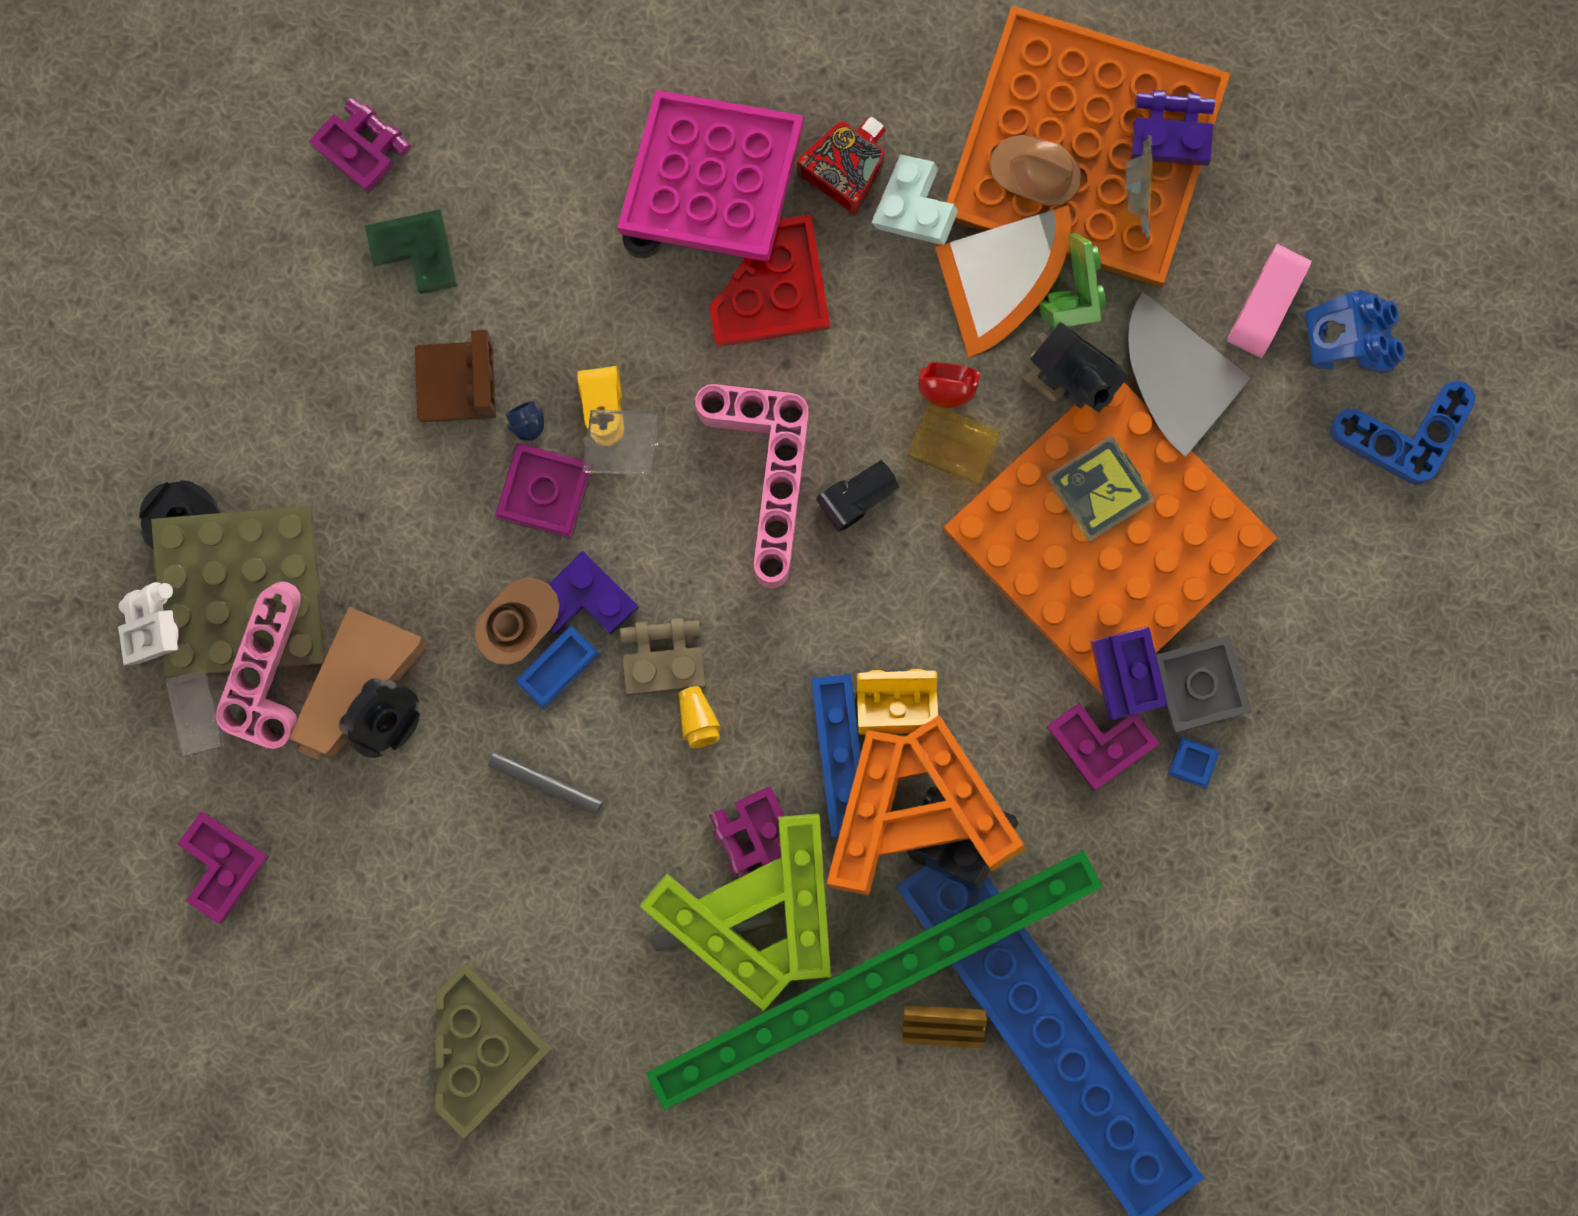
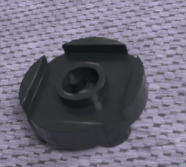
(173, 498)
(379, 698)

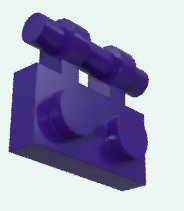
(1174, 140)

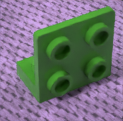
(1089, 297)

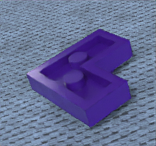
(589, 587)

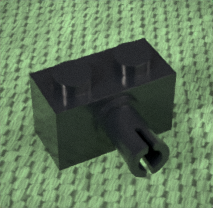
(1079, 368)

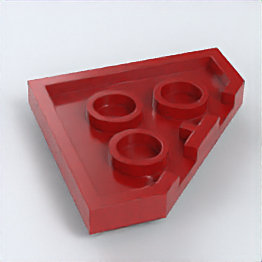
(776, 295)

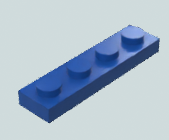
(837, 742)

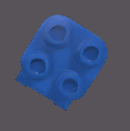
(1366, 336)

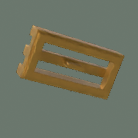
(944, 1026)

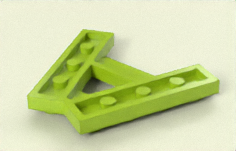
(707, 921)

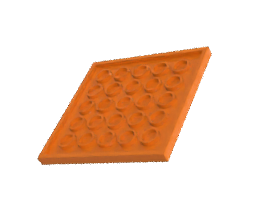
(1082, 94)
(1140, 573)

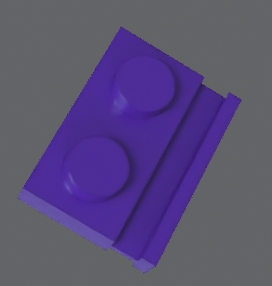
(1129, 673)

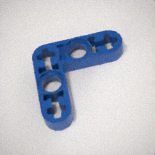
(1405, 447)

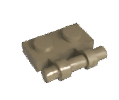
(667, 669)

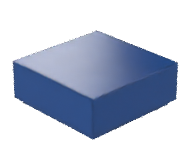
(1193, 762)

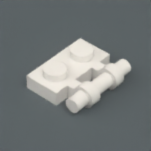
(148, 628)

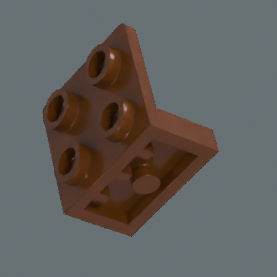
(456, 380)

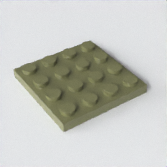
(218, 573)

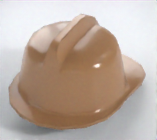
(1035, 170)
(516, 620)

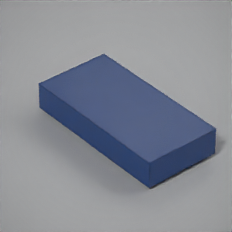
(557, 667)

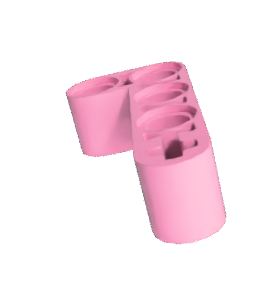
(265, 661)

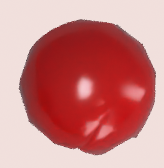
(948, 384)

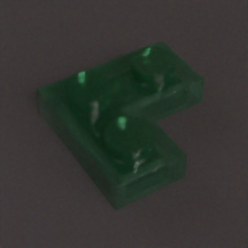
(416, 238)

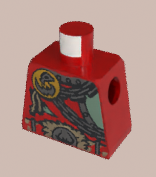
(845, 162)

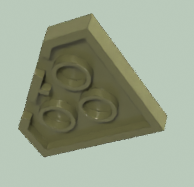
(479, 1050)

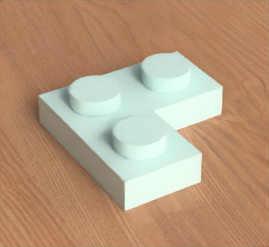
(906, 206)

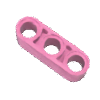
(1269, 301)

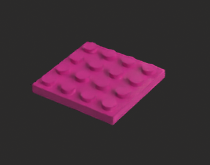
(711, 175)

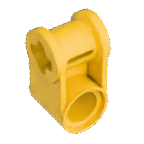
(599, 390)

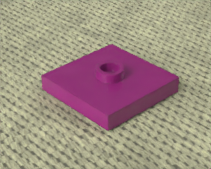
(543, 491)

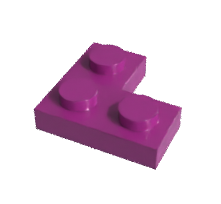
(1100, 755)
(231, 865)

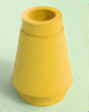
(697, 718)

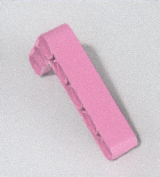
(776, 470)

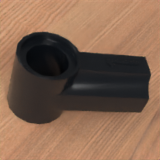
(848, 501)

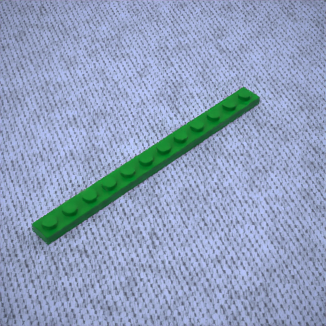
(874, 980)

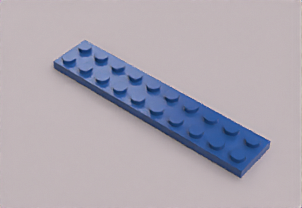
(1063, 1054)

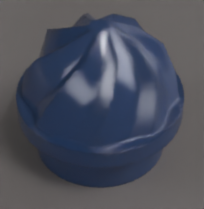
(525, 421)

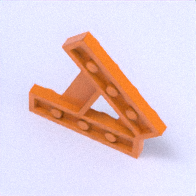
(875, 831)

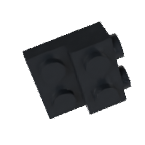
(958, 858)

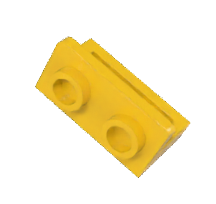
(895, 700)

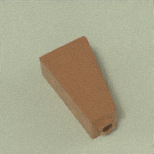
(359, 652)

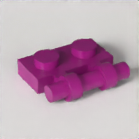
(351, 152)
(760, 818)

